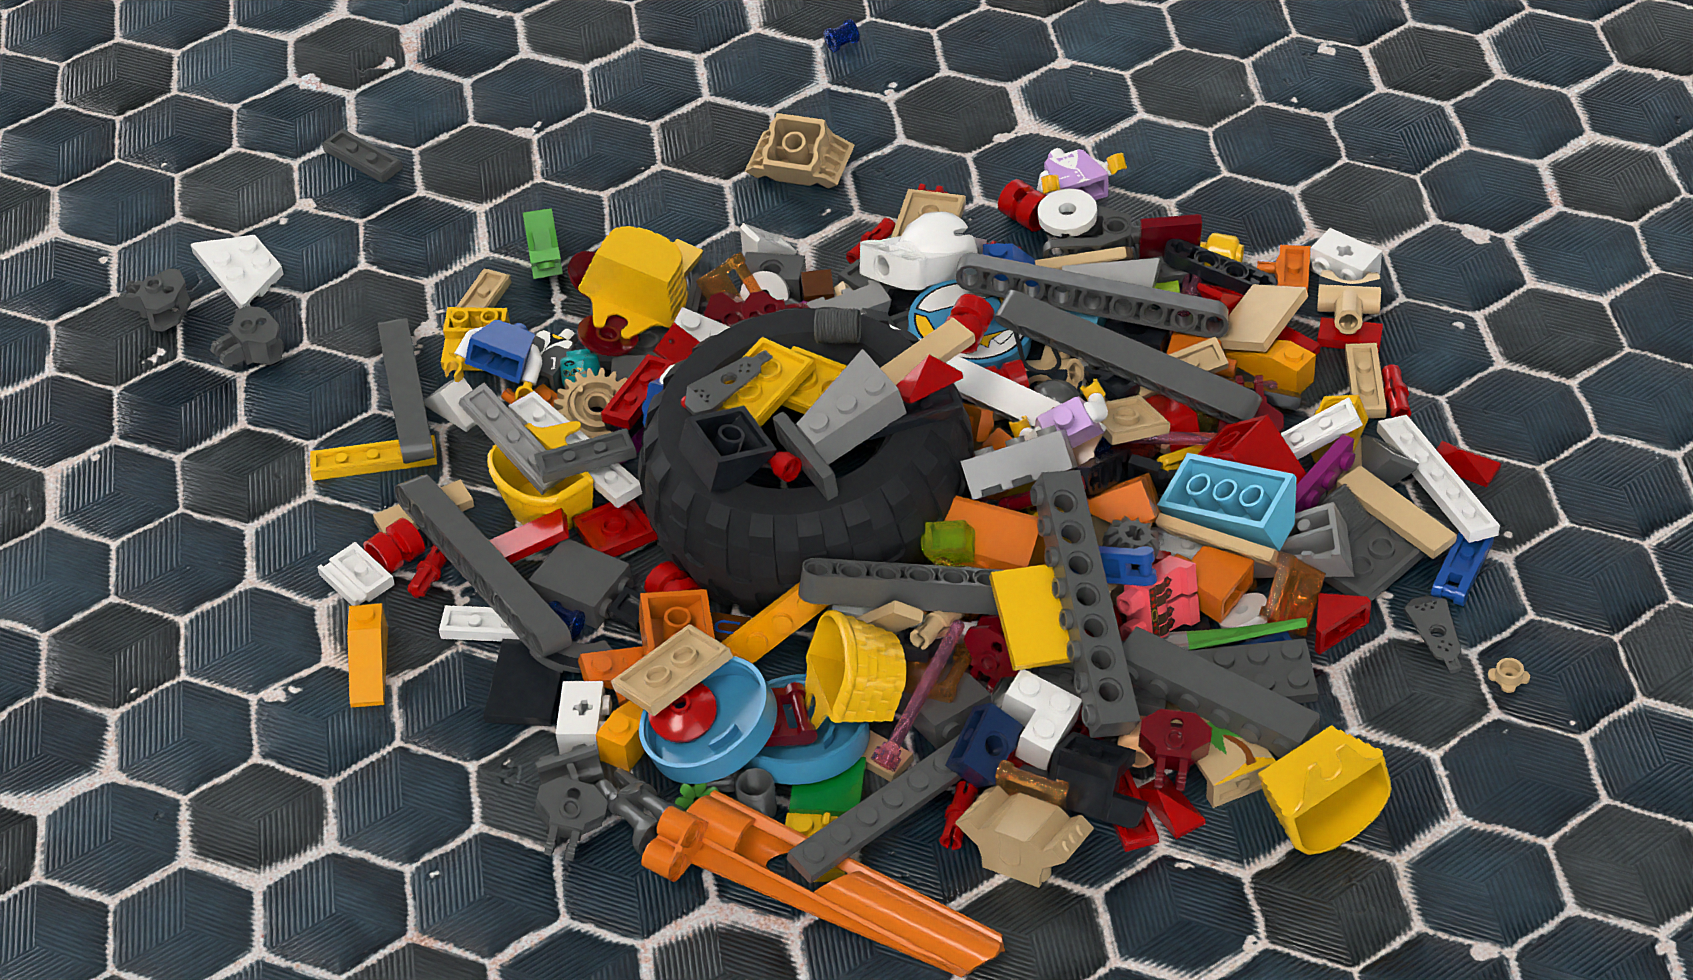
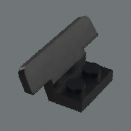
(1093, 777)

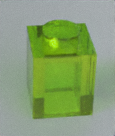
(949, 540)

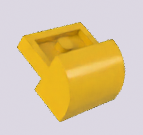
(460, 321)

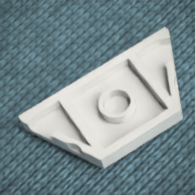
(239, 266)

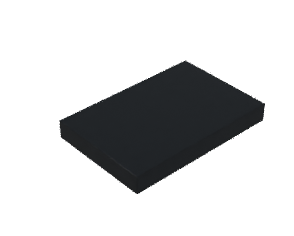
(522, 688)

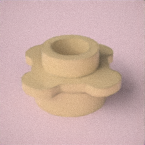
(1509, 674)

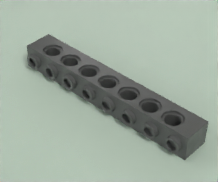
(1067, 492)

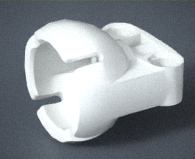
(921, 256)

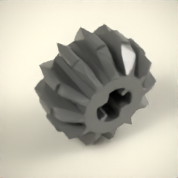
(1131, 535)

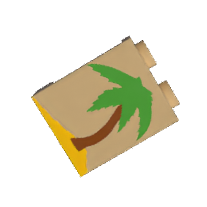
(1232, 766)

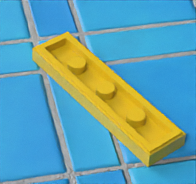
(362, 460)

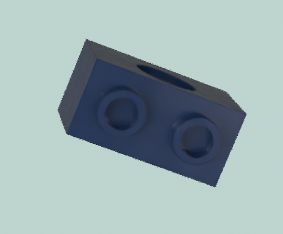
(969, 755)

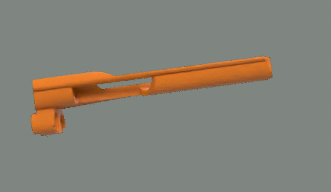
(739, 843)

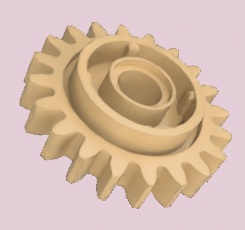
(585, 394)

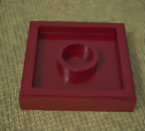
(1159, 230)

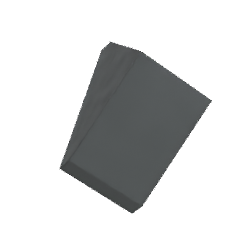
(1385, 460)

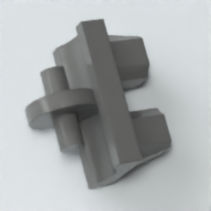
(579, 764)

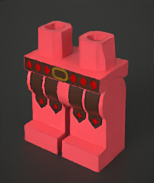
(1163, 604)

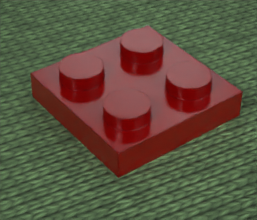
(614, 528)

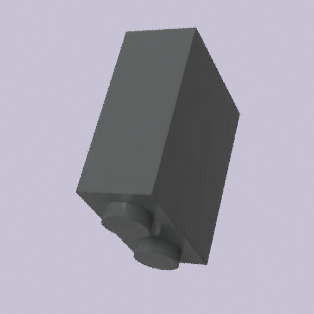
(582, 580)
(944, 721)

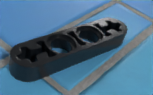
(1187, 256)
(1105, 470)

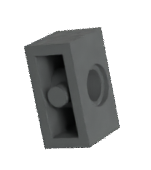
(784, 265)

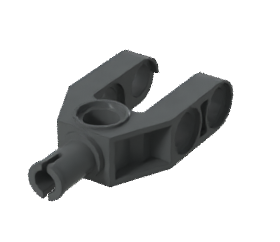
(1111, 227)

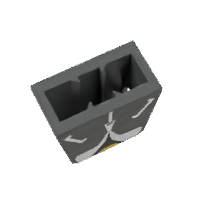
(552, 350)

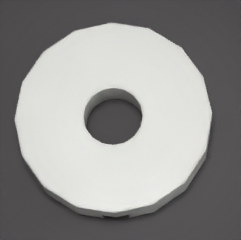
(1067, 200)

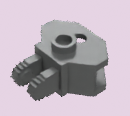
(157, 297)
(250, 340)
(569, 812)

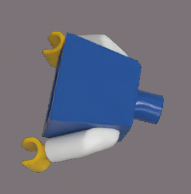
(502, 351)

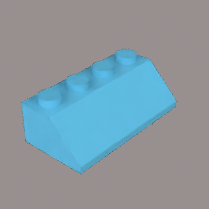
(1233, 499)

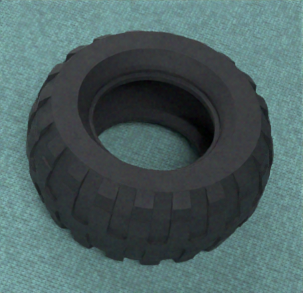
(753, 539)

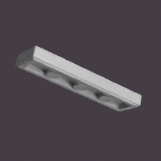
(506, 433)

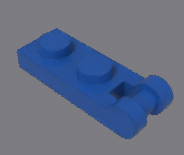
(1118, 565)
(1462, 568)

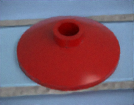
(687, 722)

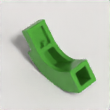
(542, 243)

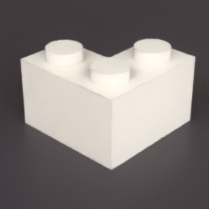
(1045, 713)

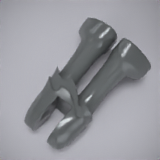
(630, 805)

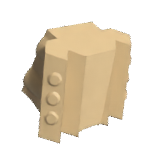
(800, 152)
(1022, 834)

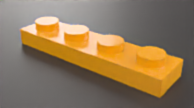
(772, 626)

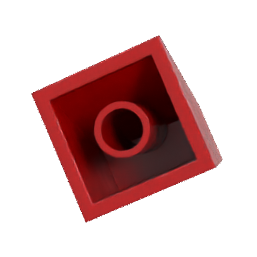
(1254, 444)

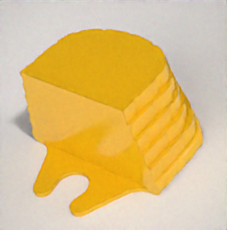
(636, 278)
(523, 499)
(853, 671)
(1327, 790)

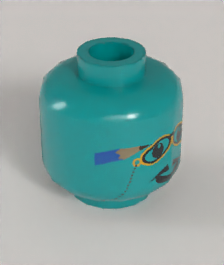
(578, 362)

